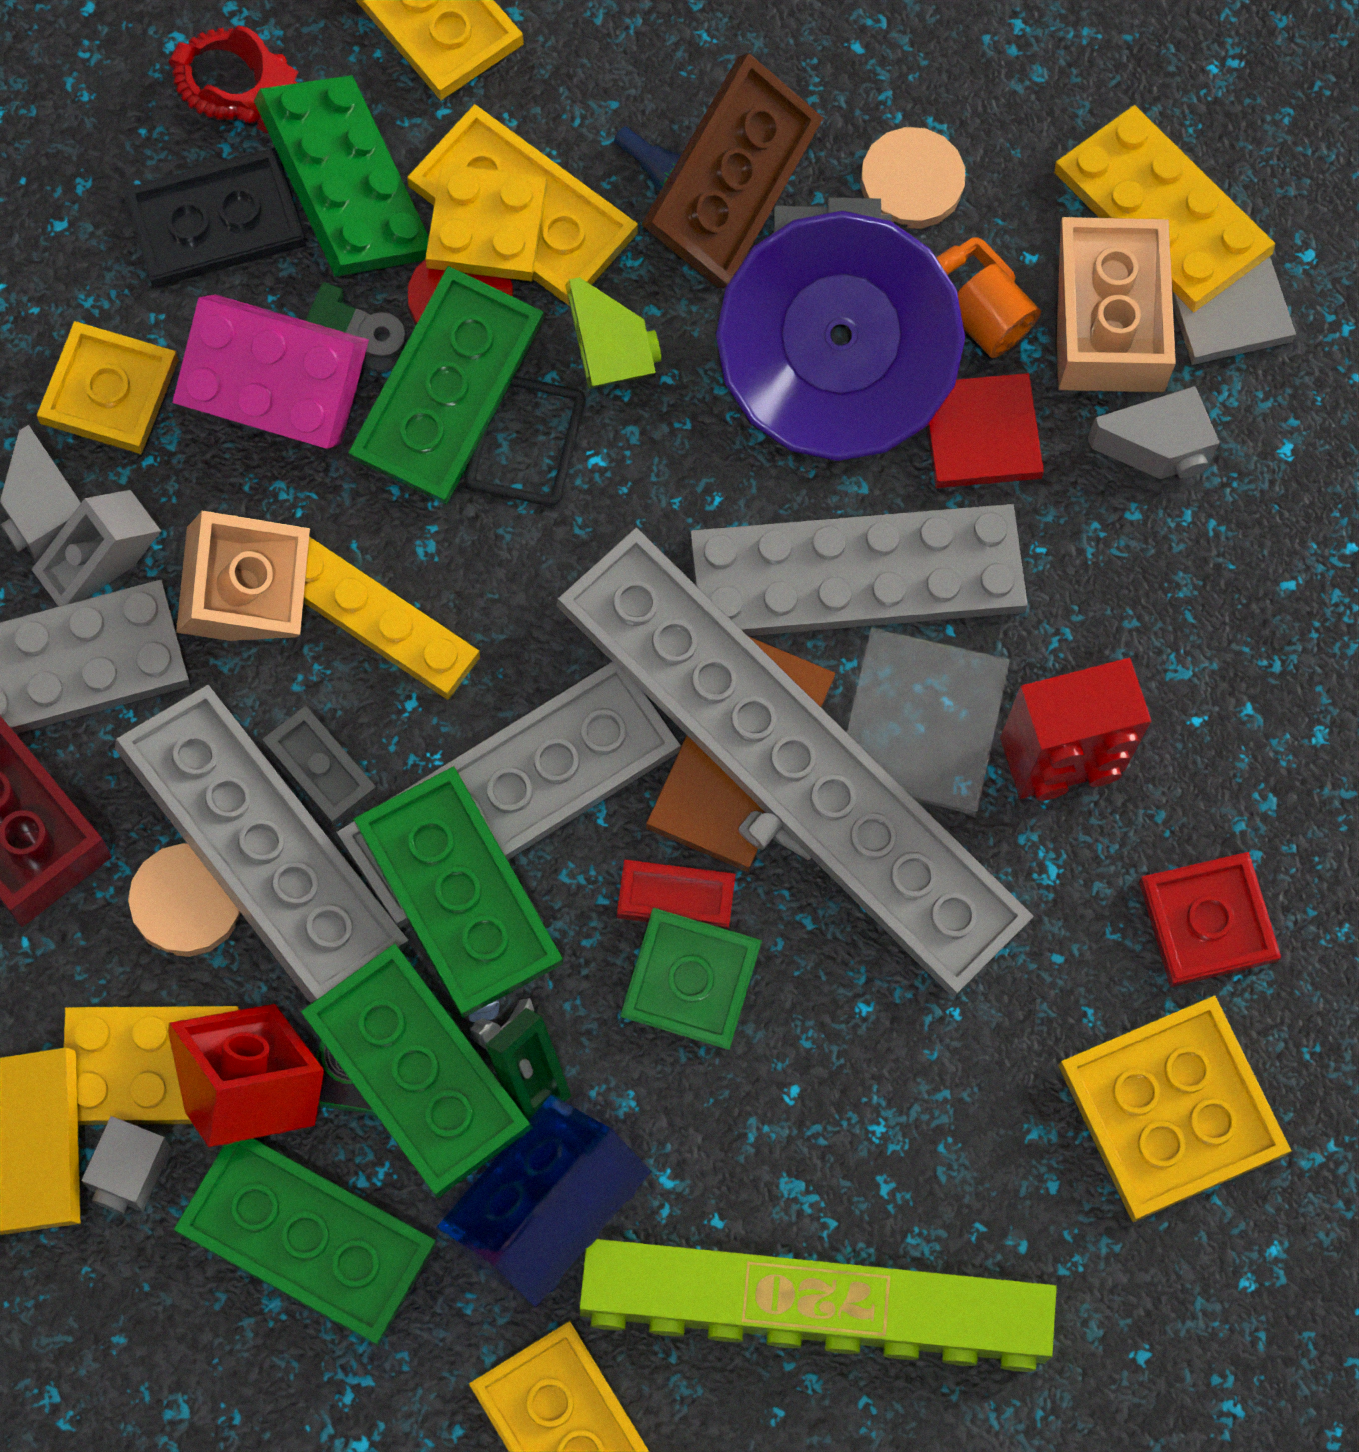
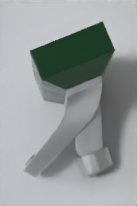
(523, 1058)

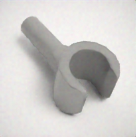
(763, 827)

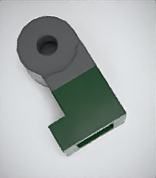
(382, 329)

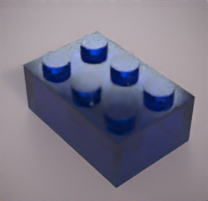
(544, 1200)

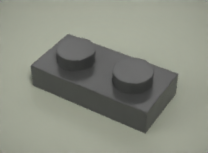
(319, 766)

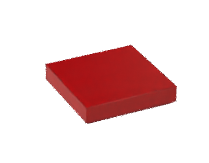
(986, 433)
(1209, 919)

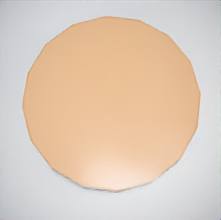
(914, 176)
(180, 903)

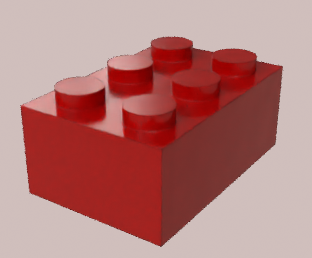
(1074, 729)

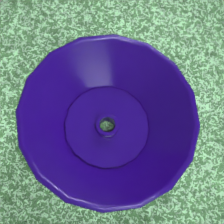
(829, 394)

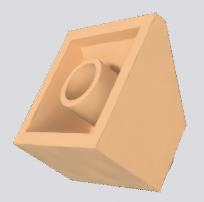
(242, 578)

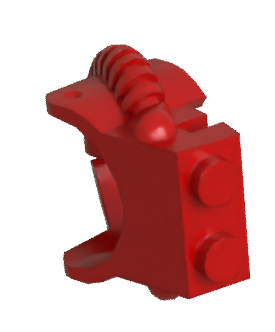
(268, 68)

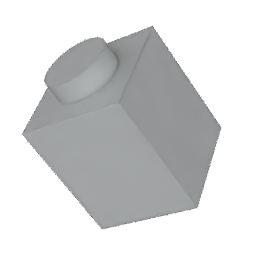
(125, 1166)

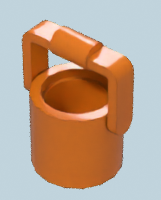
(991, 303)

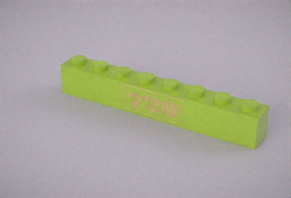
(818, 1303)

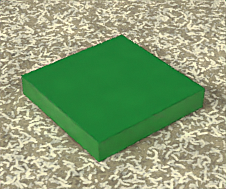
(691, 978)

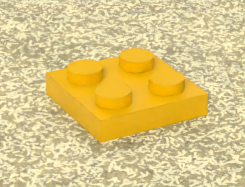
(486, 222)
(107, 387)

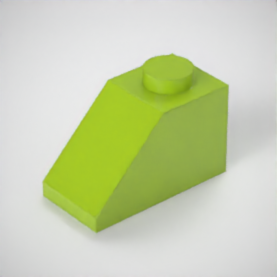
(610, 337)

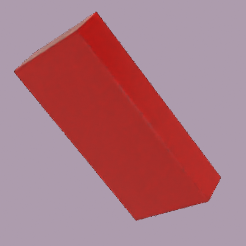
(677, 890)

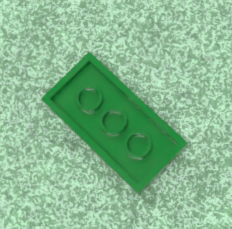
(343, 175)
(447, 385)
(458, 892)
(416, 1070)
(306, 1237)

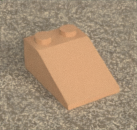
(1115, 305)

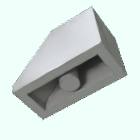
(1159, 435)
(35, 497)
(95, 546)

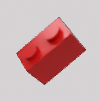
(245, 1074)

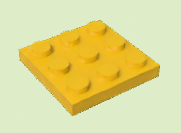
(1174, 1108)

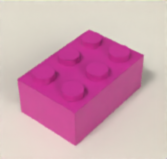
(270, 371)

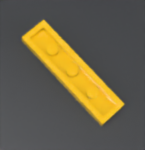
(386, 622)

